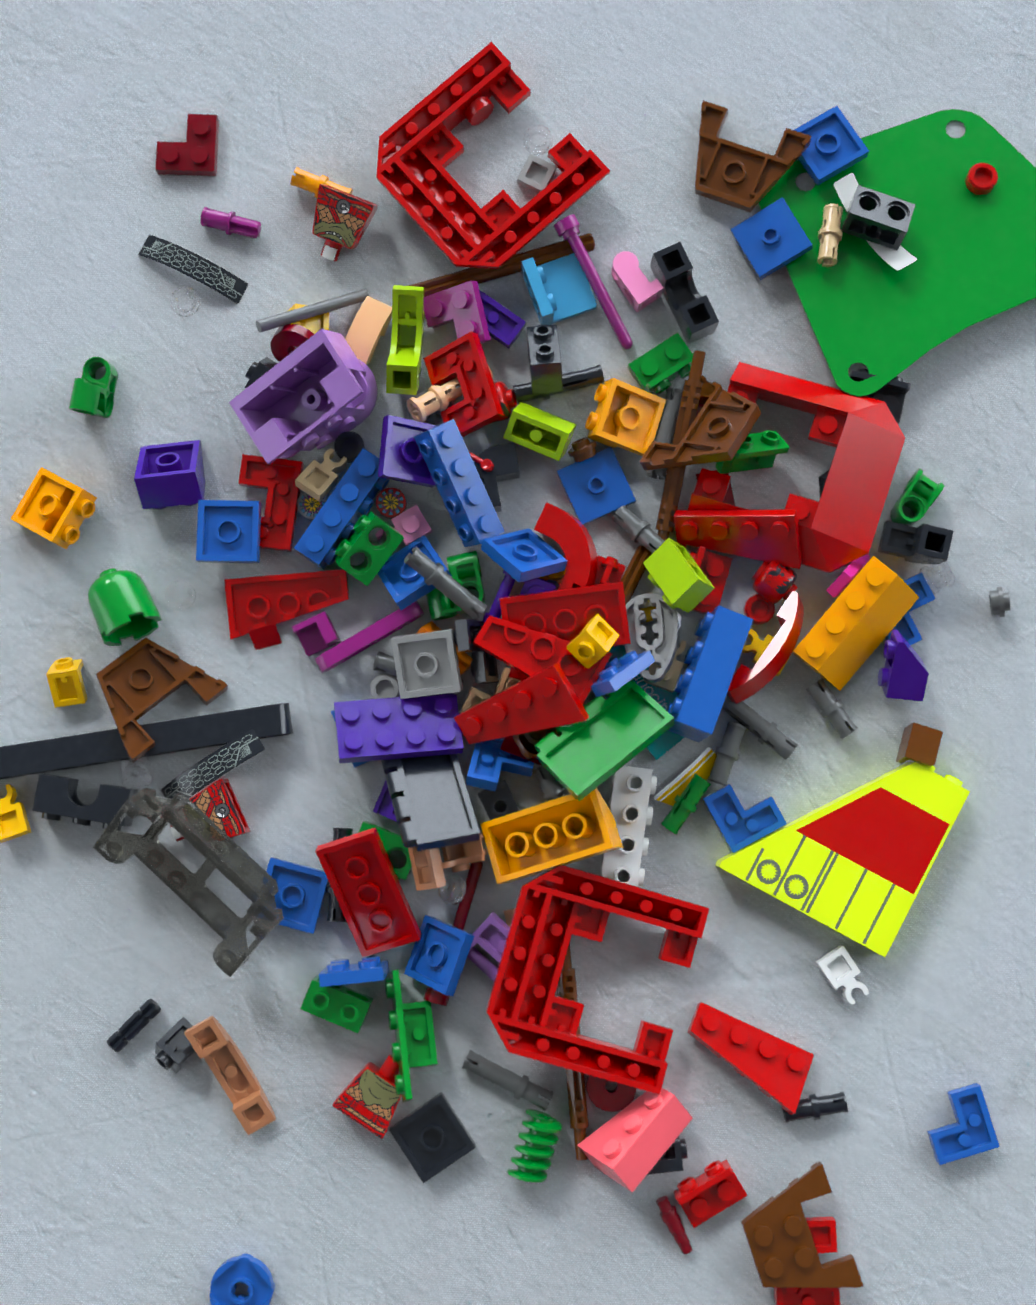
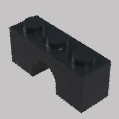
(691, 311)
(58, 797)

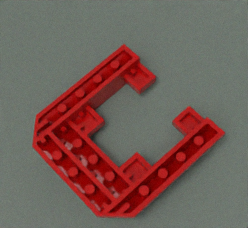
(421, 147)
(860, 475)
(523, 995)

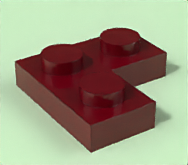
(194, 156)

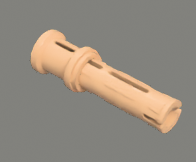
(437, 397)

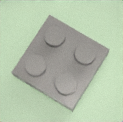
(426, 664)

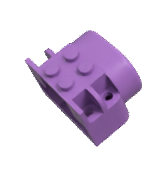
(307, 398)

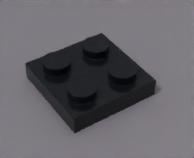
(432, 1137)

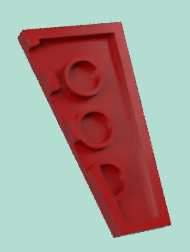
(743, 533)
(278, 598)
(535, 651)
(528, 706)
(762, 1058)

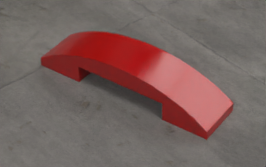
(749, 681)

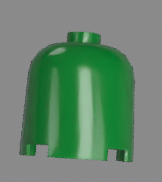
(122, 606)

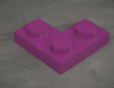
(458, 305)

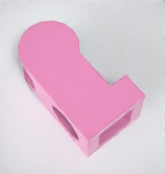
(633, 281)

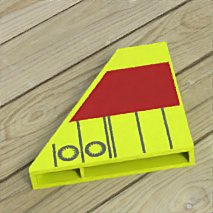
(859, 855)

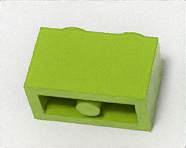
(539, 431)
(677, 576)

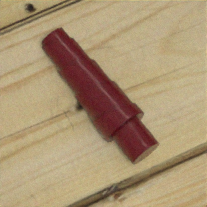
(673, 1222)

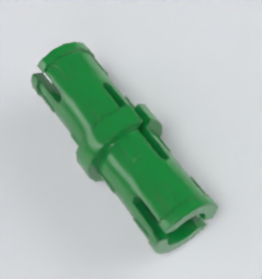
(685, 804)

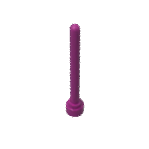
(569, 231)

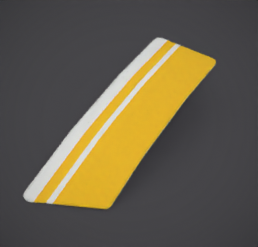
(701, 766)

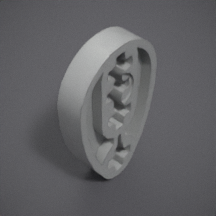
(667, 629)

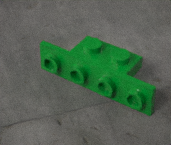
(414, 1035)

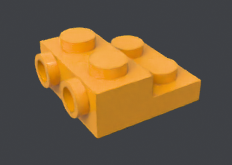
(625, 416)
(54, 508)

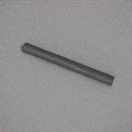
(311, 310)

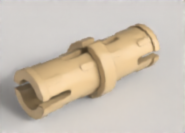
(830, 235)

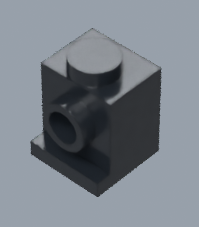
(489, 798)

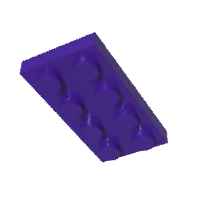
(397, 728)

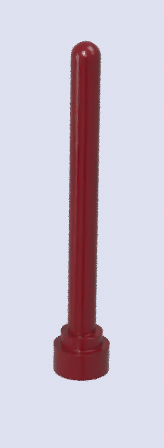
(459, 921)

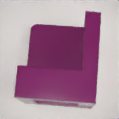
(316, 633)

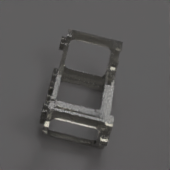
(191, 887)

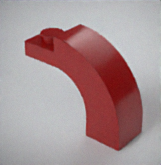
(575, 543)

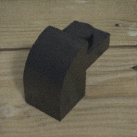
(504, 469)
(917, 545)

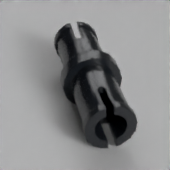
(815, 1107)

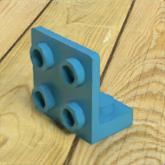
(558, 289)

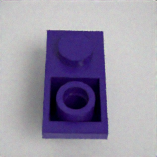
(904, 670)

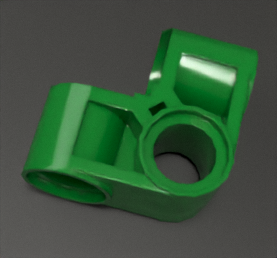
(94, 395)
(466, 571)

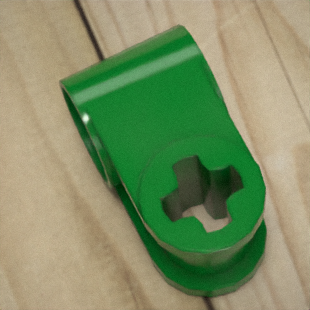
(918, 496)

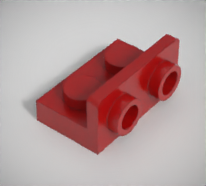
(716, 570)
(709, 1192)

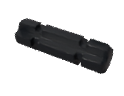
(133, 1025)

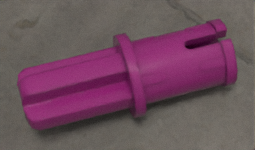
(230, 223)

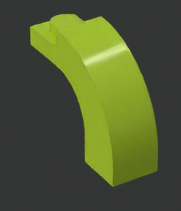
(407, 336)

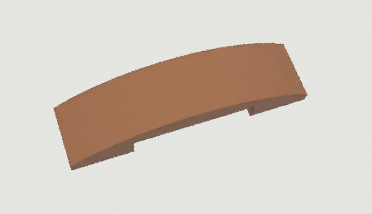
(232, 1072)

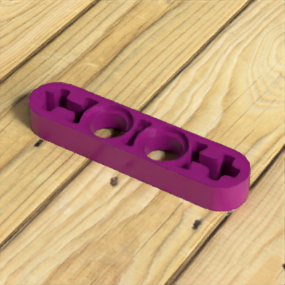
(368, 637)

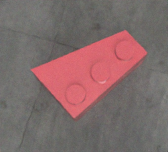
(636, 1137)

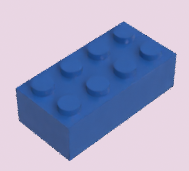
(708, 673)

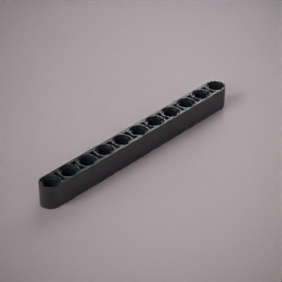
(168, 736)

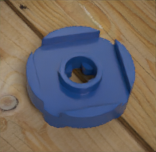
(244, 1270)

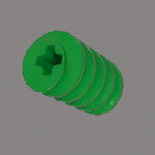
(536, 1148)

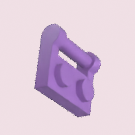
(492, 938)

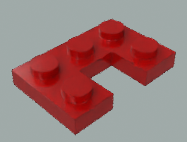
(467, 361)
(281, 500)
(825, 1240)

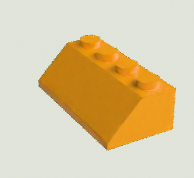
(856, 623)
(549, 836)

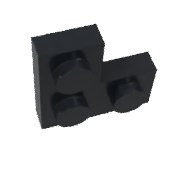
(483, 664)

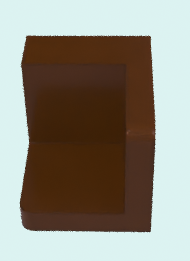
(919, 744)

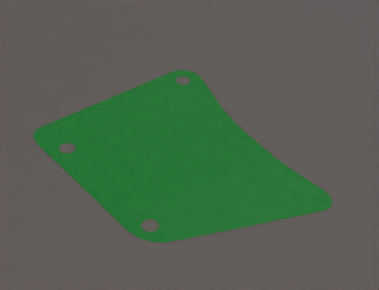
(968, 247)

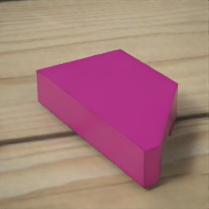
(847, 575)

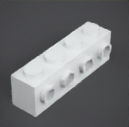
(631, 813)

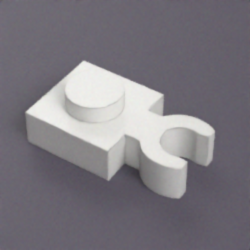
(840, 971)

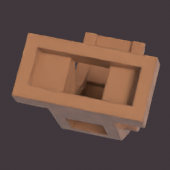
(428, 867)

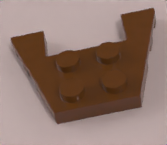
(736, 172)
(712, 435)
(142, 681)
(783, 1242)

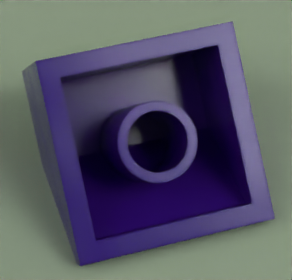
(170, 474)

